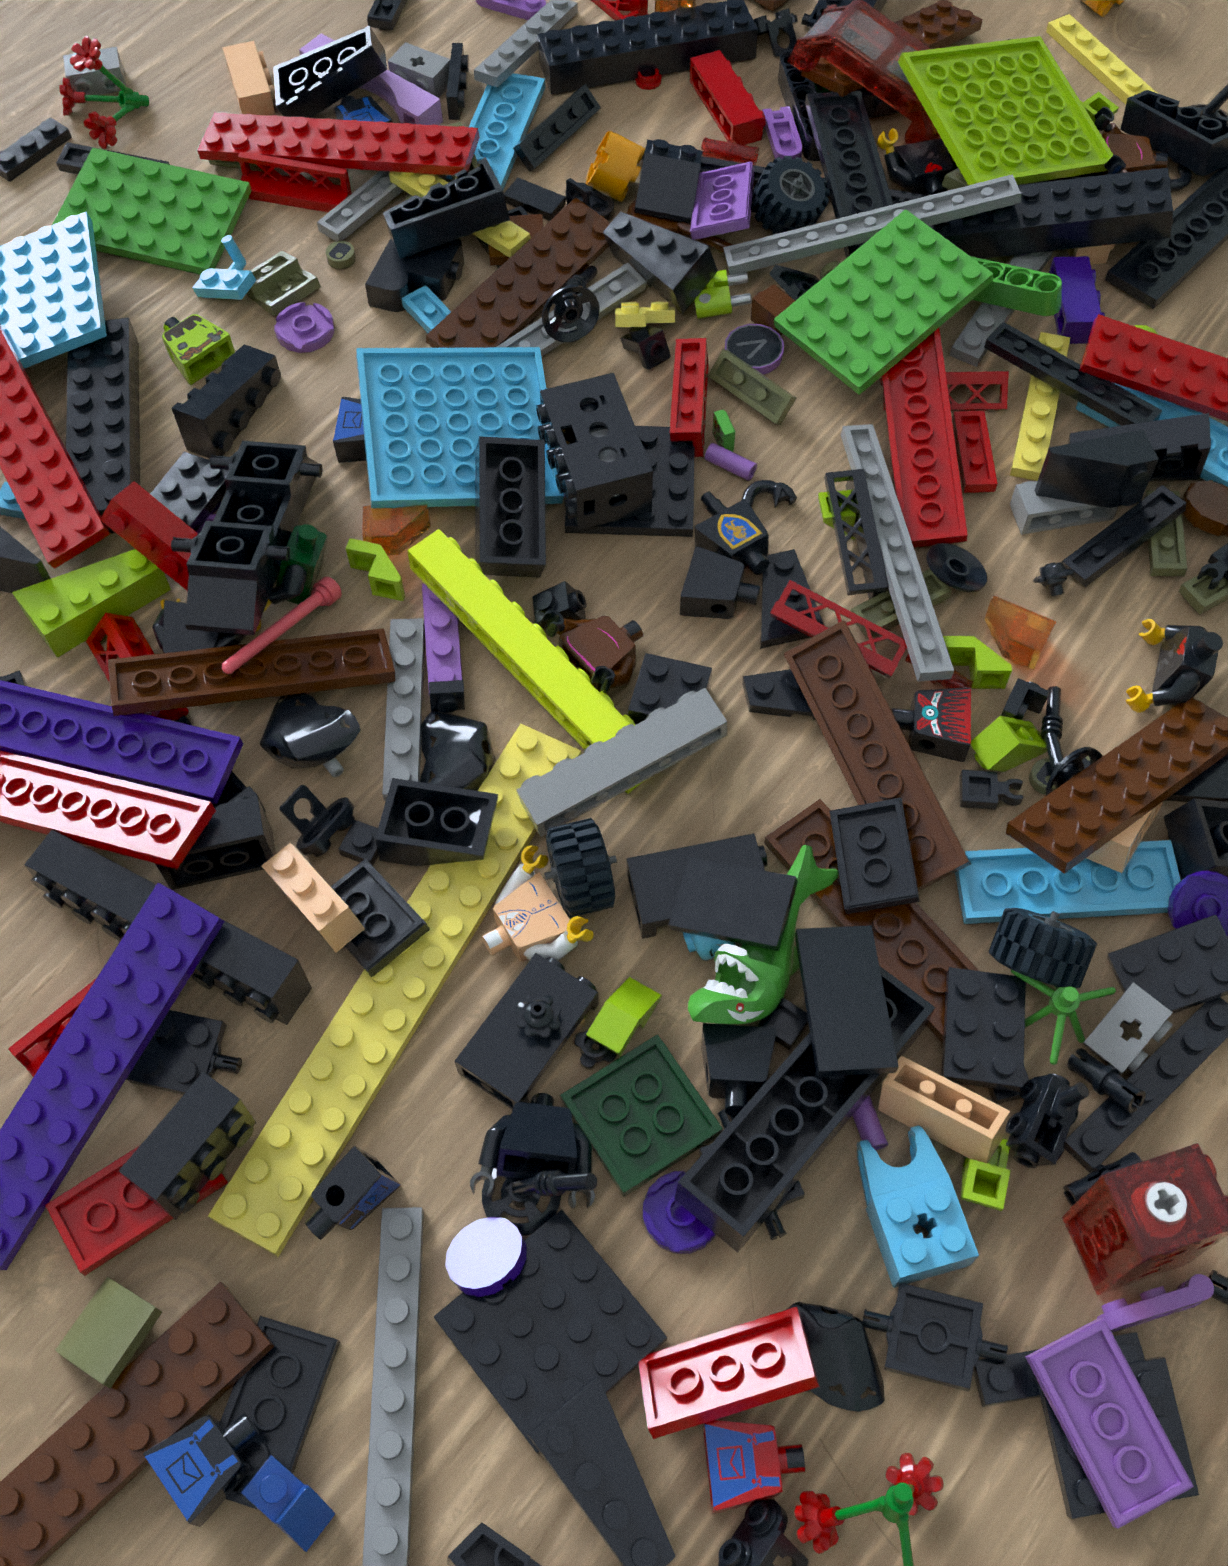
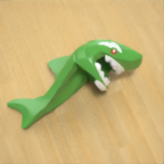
(753, 978)

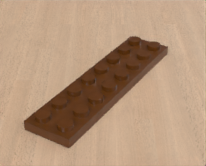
(933, 26)
(525, 281)
(280, 669)
(873, 746)
(1122, 785)
(904, 935)
(105, 1440)

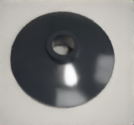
(956, 567)

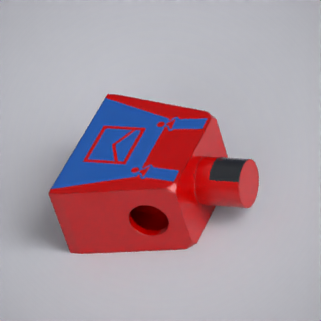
(746, 1463)

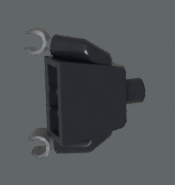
(534, 1141)

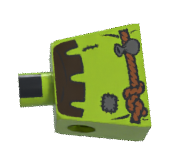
(196, 346)

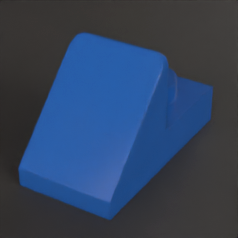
(288, 1503)

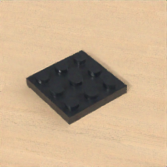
(1076, 1488)

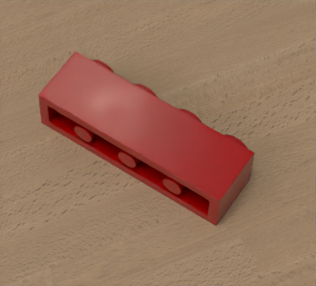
(726, 98)
(150, 529)

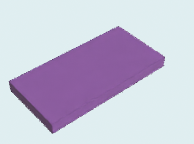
(723, 201)
(1109, 1422)

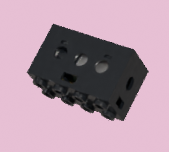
(595, 451)

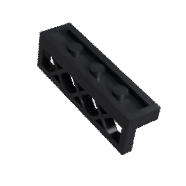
(863, 530)

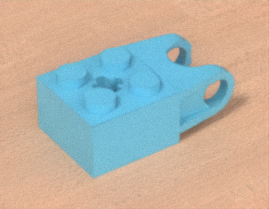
(911, 1197)

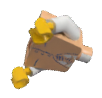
(532, 917)

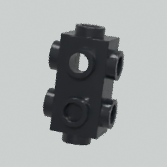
(1044, 1119)

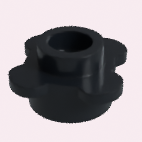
(589, 1055)

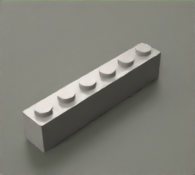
(622, 761)

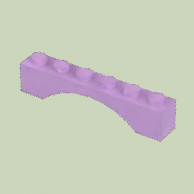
(408, 100)

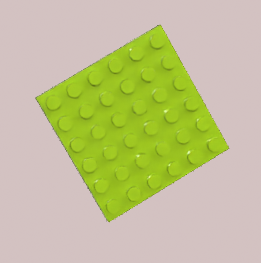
(1006, 111)

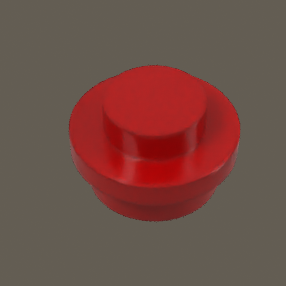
(649, 82)

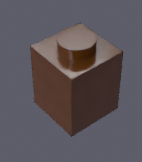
(768, 305)

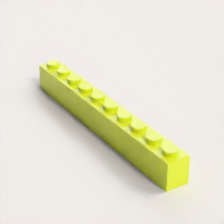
(516, 641)

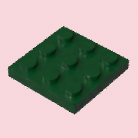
(641, 1114)

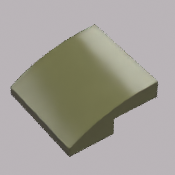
(281, 283)
(108, 1332)

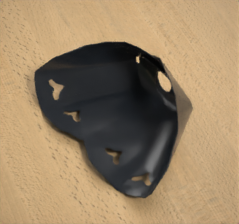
(306, 733)
(457, 752)
(842, 1357)

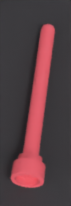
(324, 593)

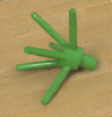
(1062, 1004)

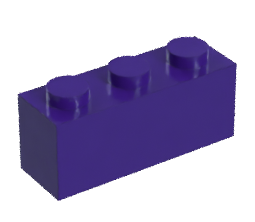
(1079, 298)

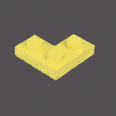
(632, 316)

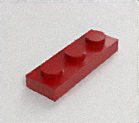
(974, 451)

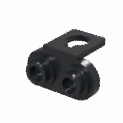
(783, 20)
(591, 197)
(326, 821)
(760, 1538)

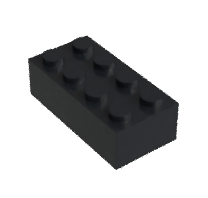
(510, 506)

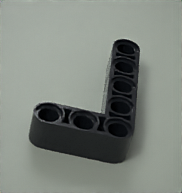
(794, 92)

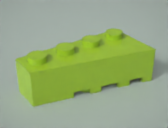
(73, 604)

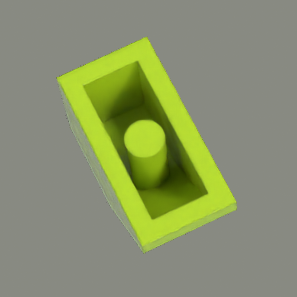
(1007, 744)

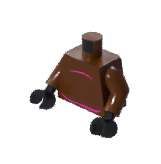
(1129, 151)
(597, 647)

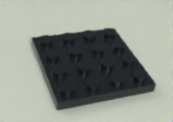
(671, 492)
(551, 1327)

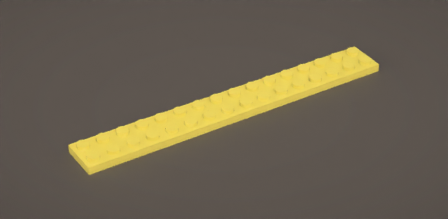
(380, 1017)

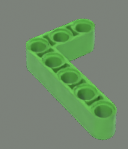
(1021, 289)

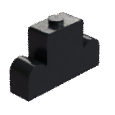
(397, 277)

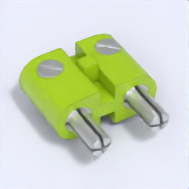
(716, 297)

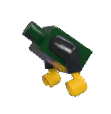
(301, 571)

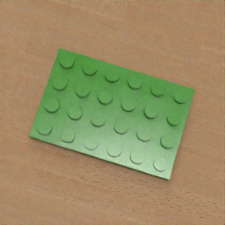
(156, 210)
(883, 301)

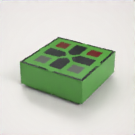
(723, 430)

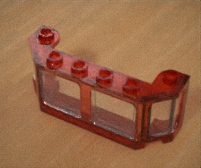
(868, 51)

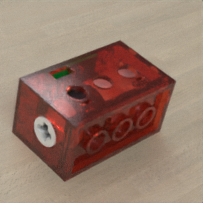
(1148, 1218)

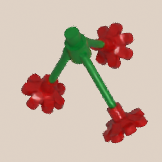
(103, 128)
(911, 1488)

